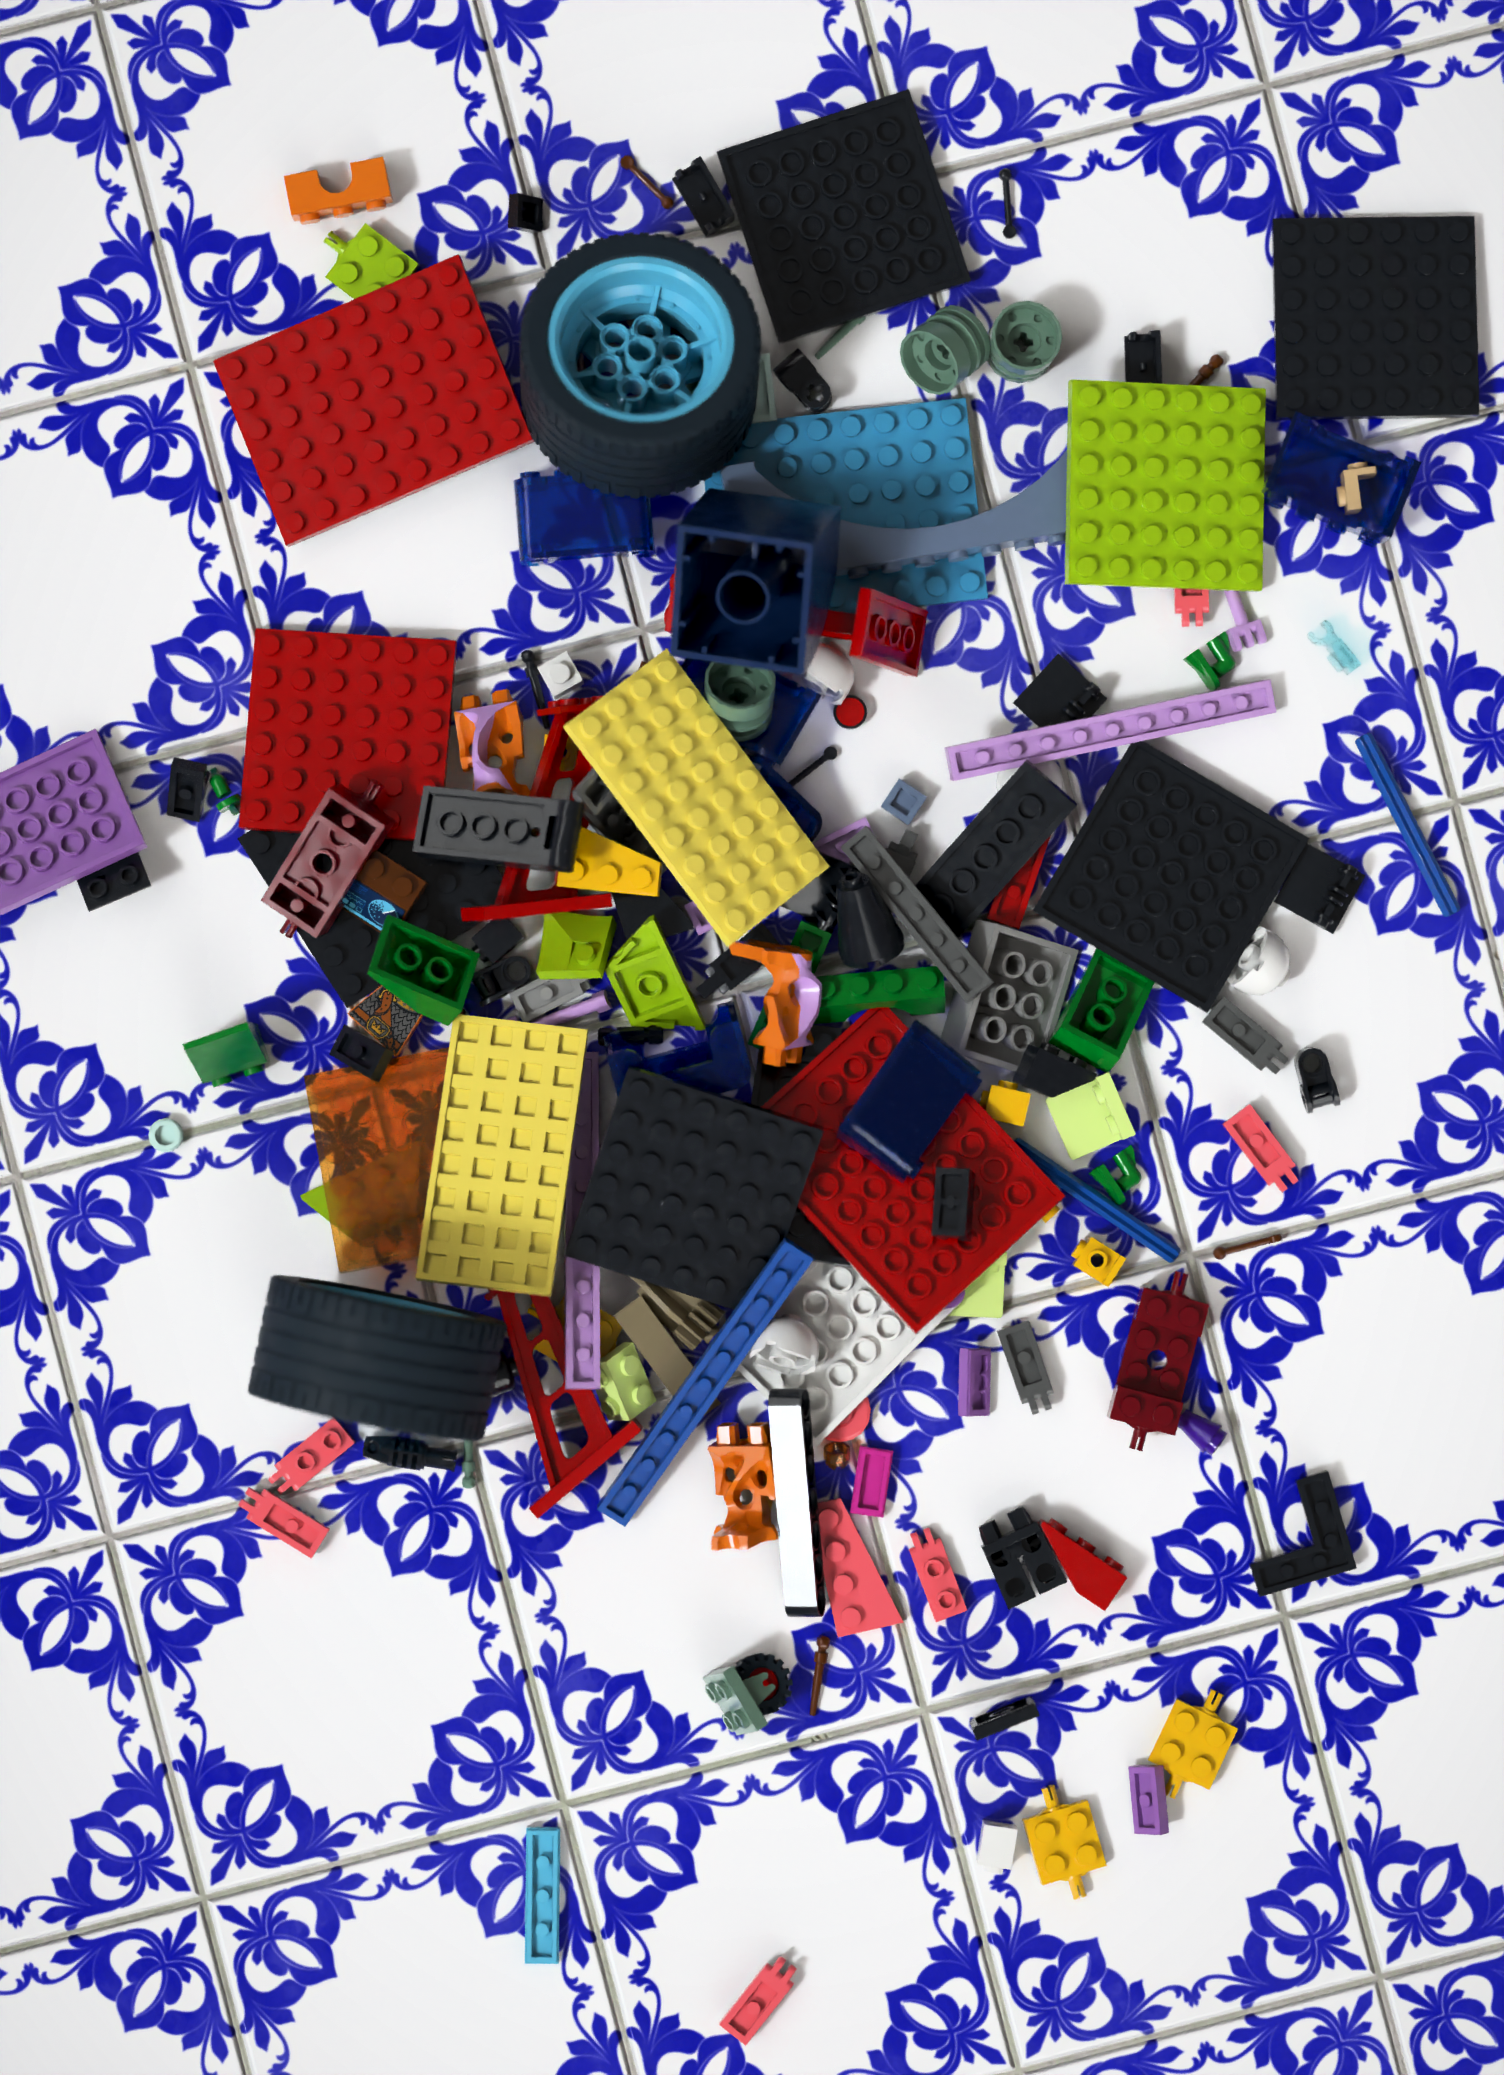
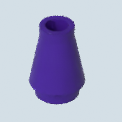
(1201, 1431)

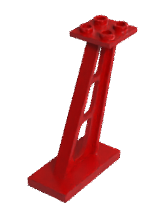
(880, 632)
(513, 896)
(561, 1472)

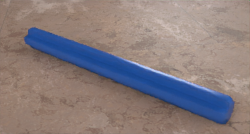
(1407, 824)
(1101, 1204)

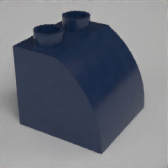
(754, 580)

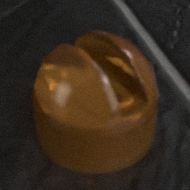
(836, 1455)

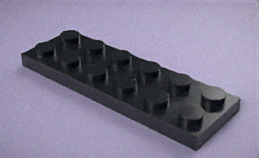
(995, 846)

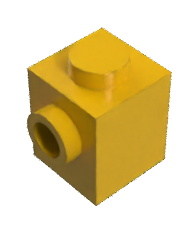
(1005, 1103)

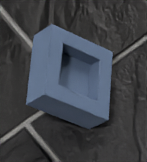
(903, 802)

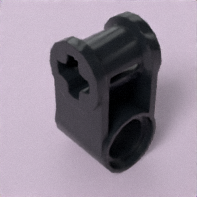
(800, 378)
(499, 980)
(1316, 1082)

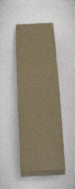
(656, 1345)

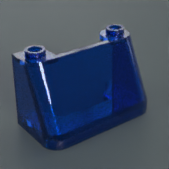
(909, 1102)

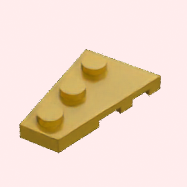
(611, 868)

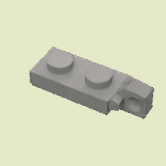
(545, 995)

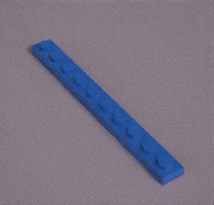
(705, 1381)

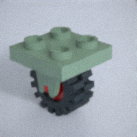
(749, 1691)

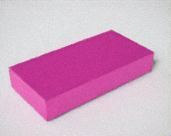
(871, 1481)

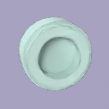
(166, 1135)

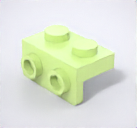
(624, 1384)

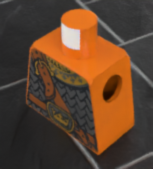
(387, 1019)

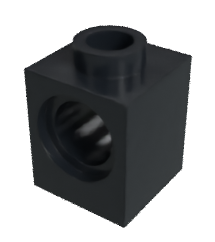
(496, 940)

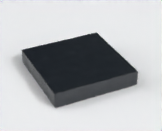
(1004, 1717)

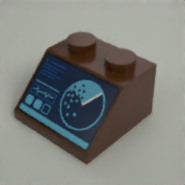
(383, 890)

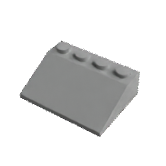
(1019, 1005)

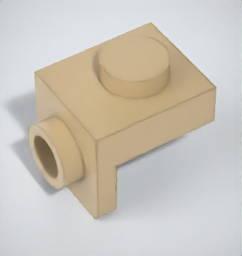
(1348, 493)

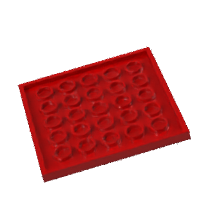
(344, 714)

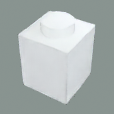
(560, 675)
(996, 1846)

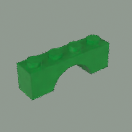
(911, 989)

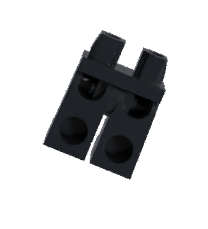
(1017, 1548)

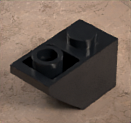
(1048, 1073)

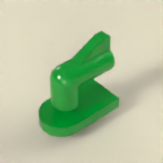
(1225, 662)
(220, 786)
(1131, 1176)

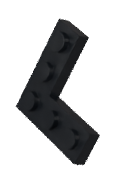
(1330, 1547)

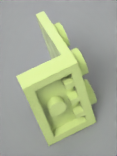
(1090, 1116)
(985, 1294)

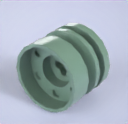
(1039, 333)
(945, 349)
(740, 698)

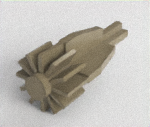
(682, 1314)

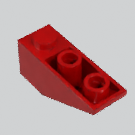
(1089, 1574)

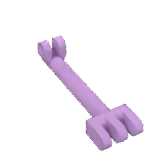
(1243, 626)
(597, 1003)

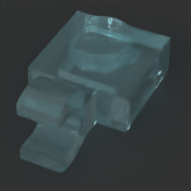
(1340, 655)

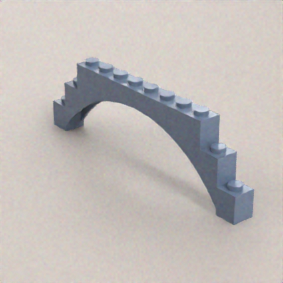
(1020, 522)

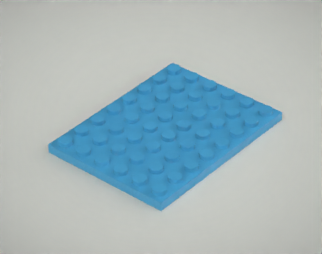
(886, 471)

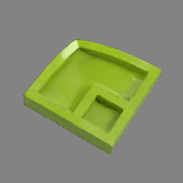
(575, 946)

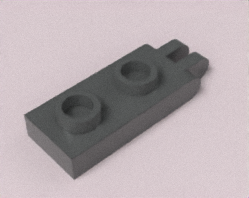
(1244, 1035)
(1026, 1365)

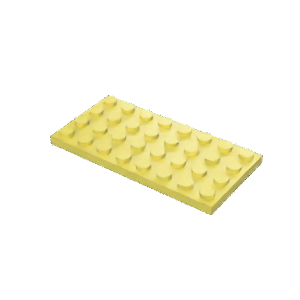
(696, 797)
(502, 1155)

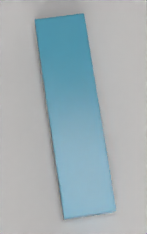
(542, 1895)

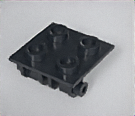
(1059, 695)
(114, 882)
(1319, 888)
(819, 897)

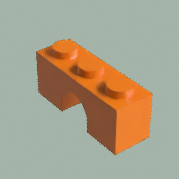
(367, 190)

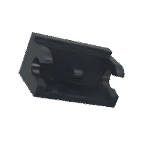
(703, 197)
(1143, 357)
(953, 1203)

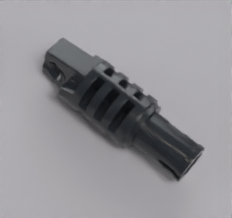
(407, 1453)

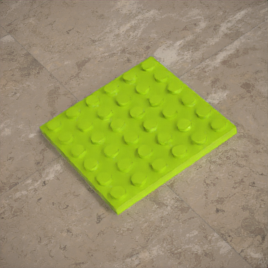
(1165, 486)

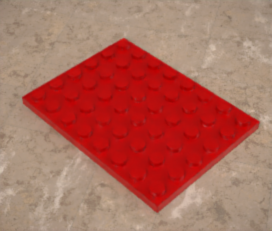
(373, 401)
(886, 1223)

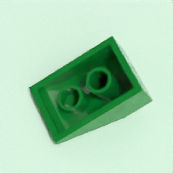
(423, 969)
(1101, 1012)
(228, 1053)

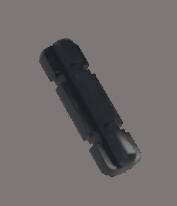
(653, 1035)

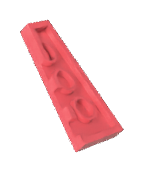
(851, 1579)

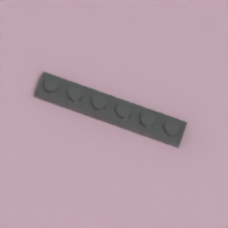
(917, 915)

